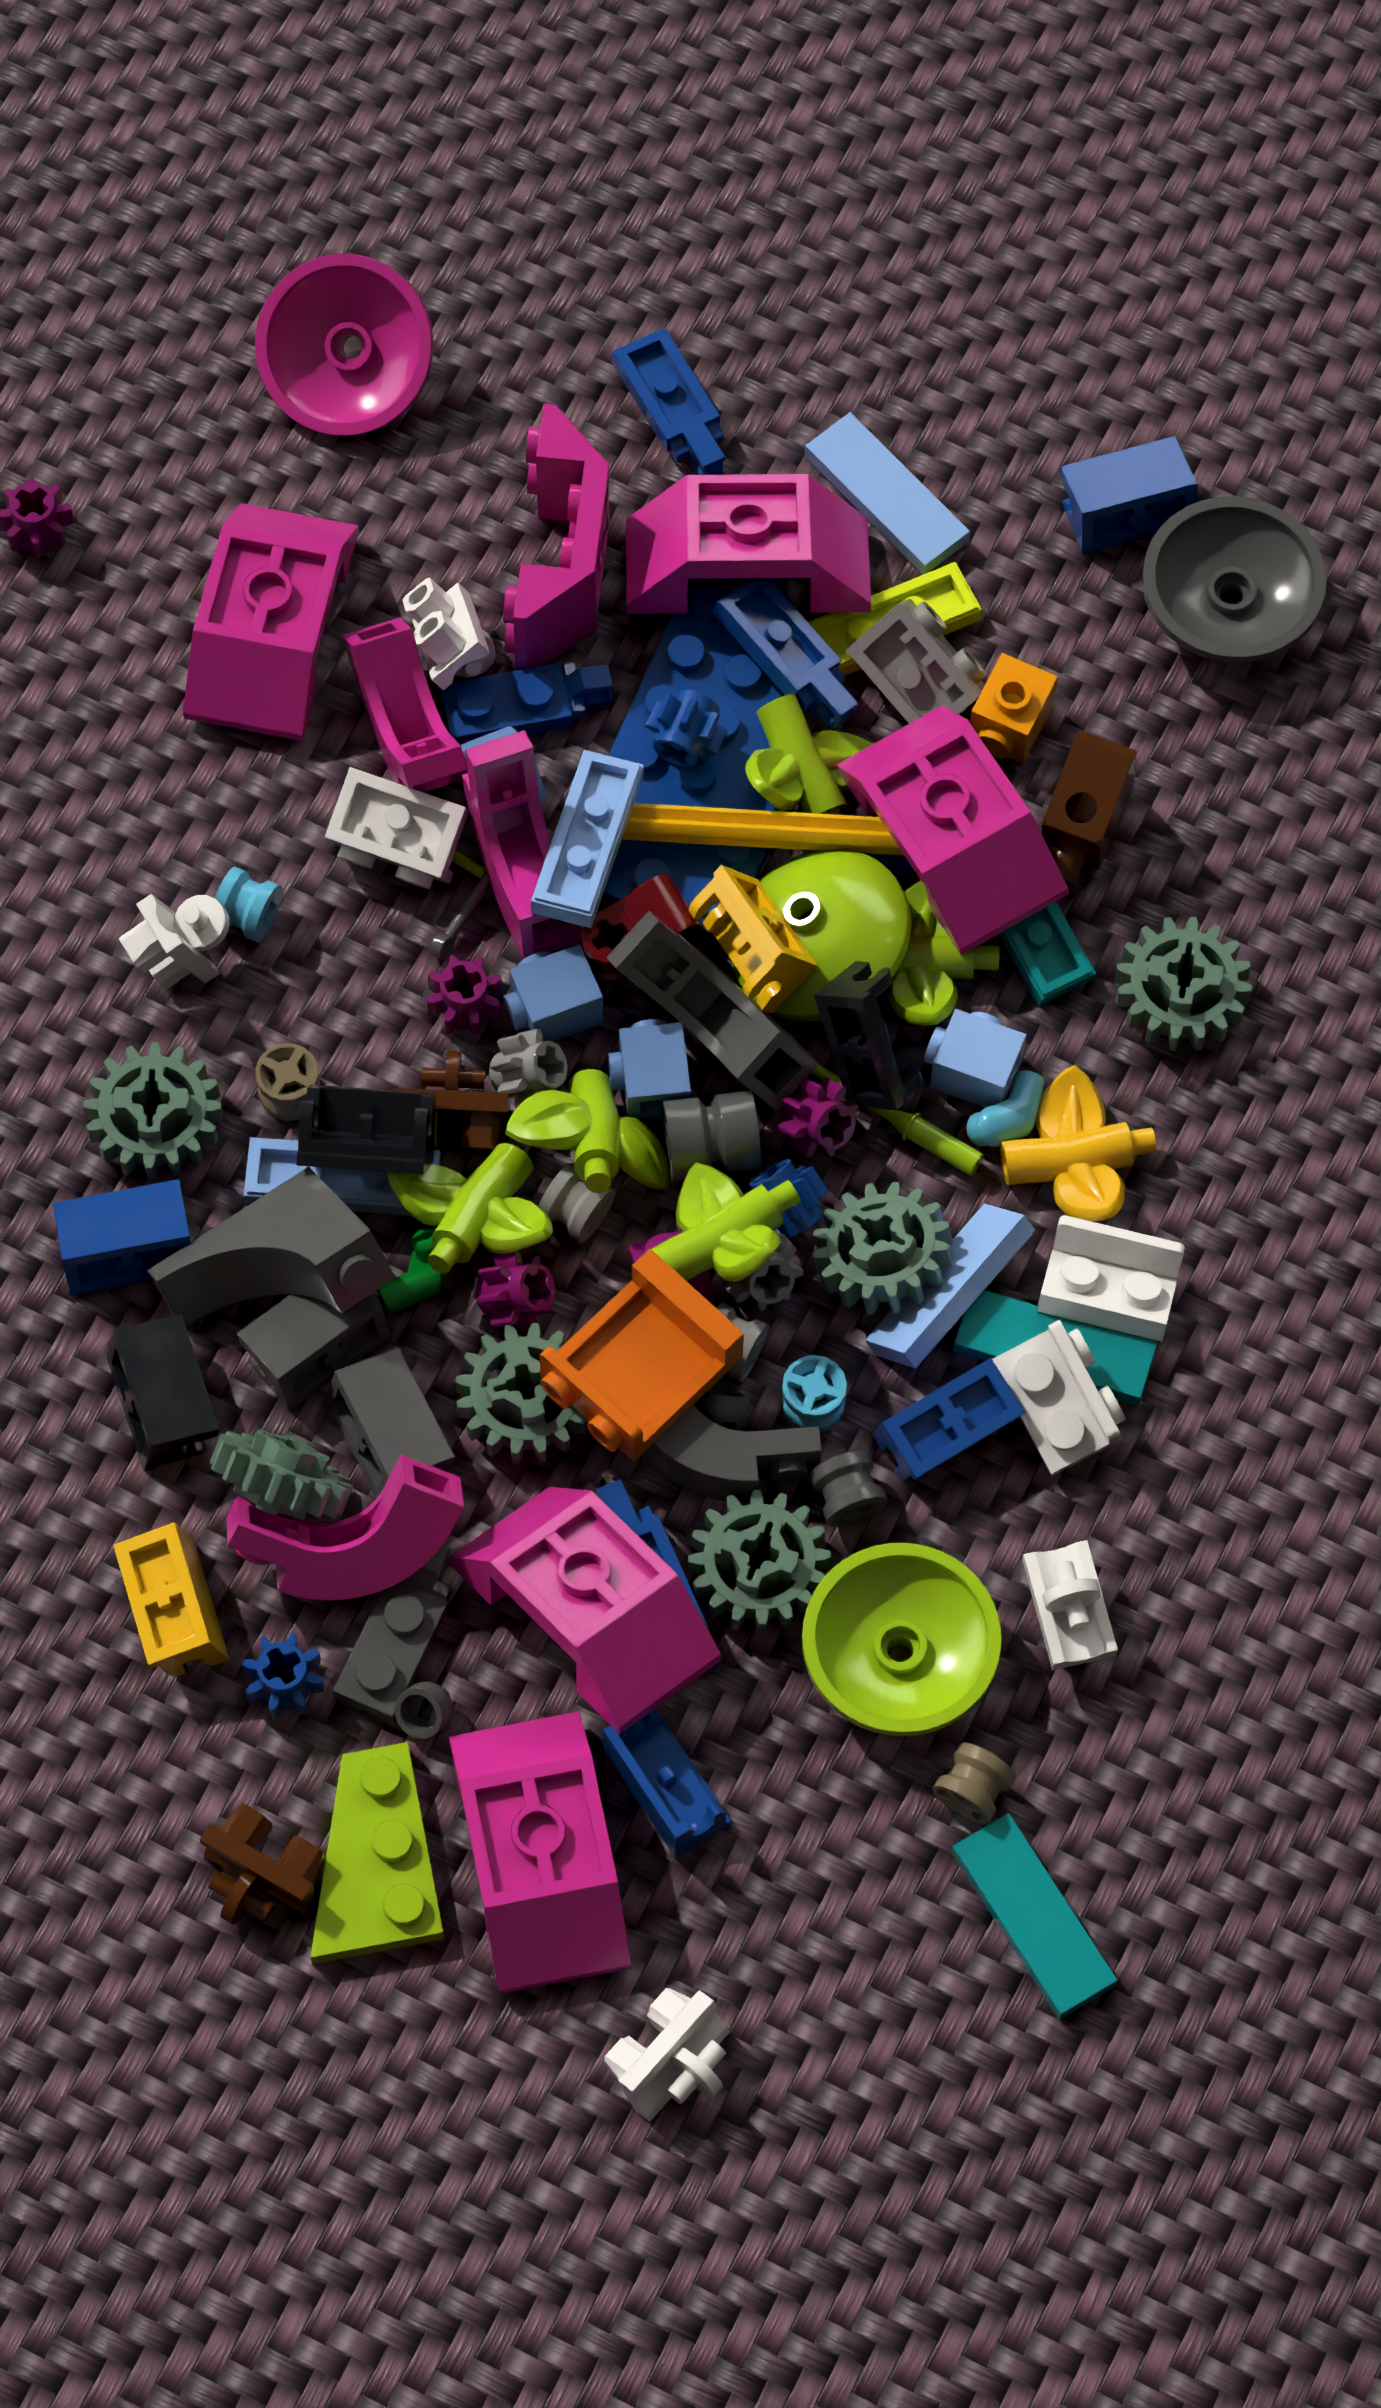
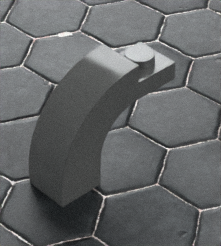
(713, 1009)
(730, 1461)

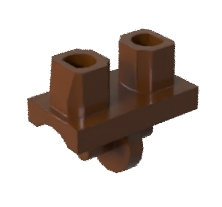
(479, 1111)
(237, 1852)

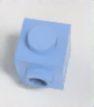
(975, 1058)

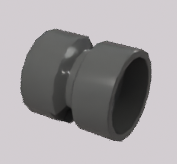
(712, 1135)

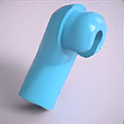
(1009, 1118)

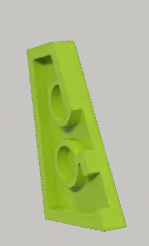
(377, 1862)

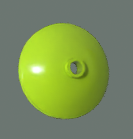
(855, 917)
(905, 1599)

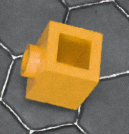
(1013, 707)

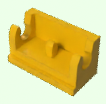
(754, 937)
(170, 1599)

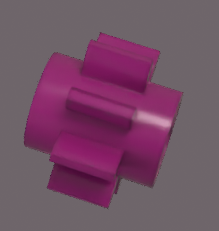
(35, 517)
(468, 978)
(817, 1117)
(515, 1290)

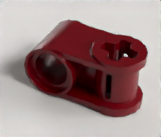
(655, 895)

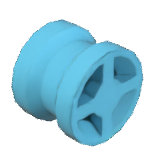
(249, 903)
(814, 1379)

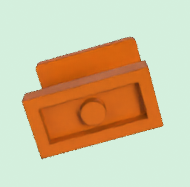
(642, 1358)

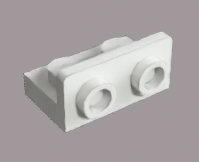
(397, 827)
(1111, 1277)
(1059, 1399)

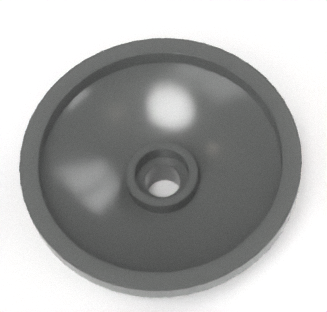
(1240, 552)

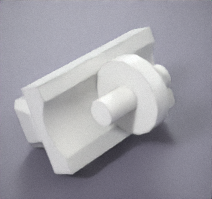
(448, 632)
(171, 941)
(1070, 1605)
(677, 2058)

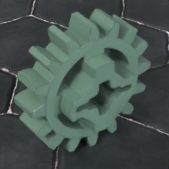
(1213, 978)
(126, 1102)
(883, 1248)
(502, 1401)
(281, 1474)
(736, 1549)

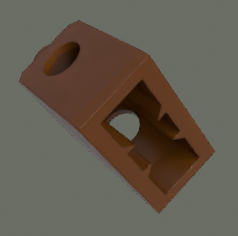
(1088, 803)

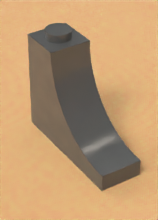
(283, 1243)

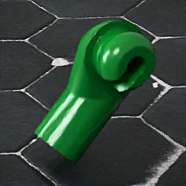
(419, 1281)

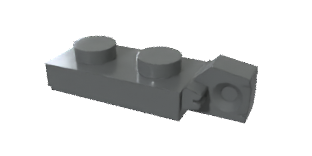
(396, 1640)

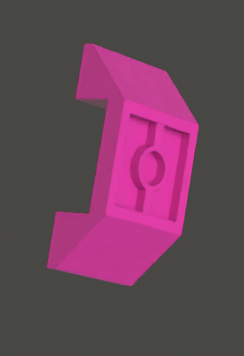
(747, 531)
(560, 604)
(265, 620)
(957, 826)
(597, 1598)
(541, 1852)

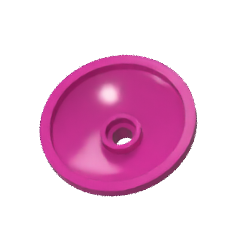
(305, 335)

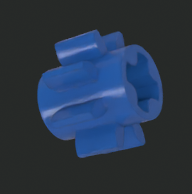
(686, 728)
(809, 1188)
(293, 1662)

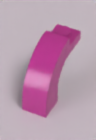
(402, 708)
(513, 838)
(359, 1552)

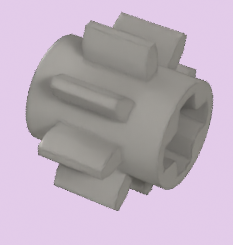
(527, 1066)
(771, 1281)

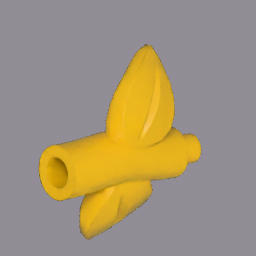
(1076, 1149)

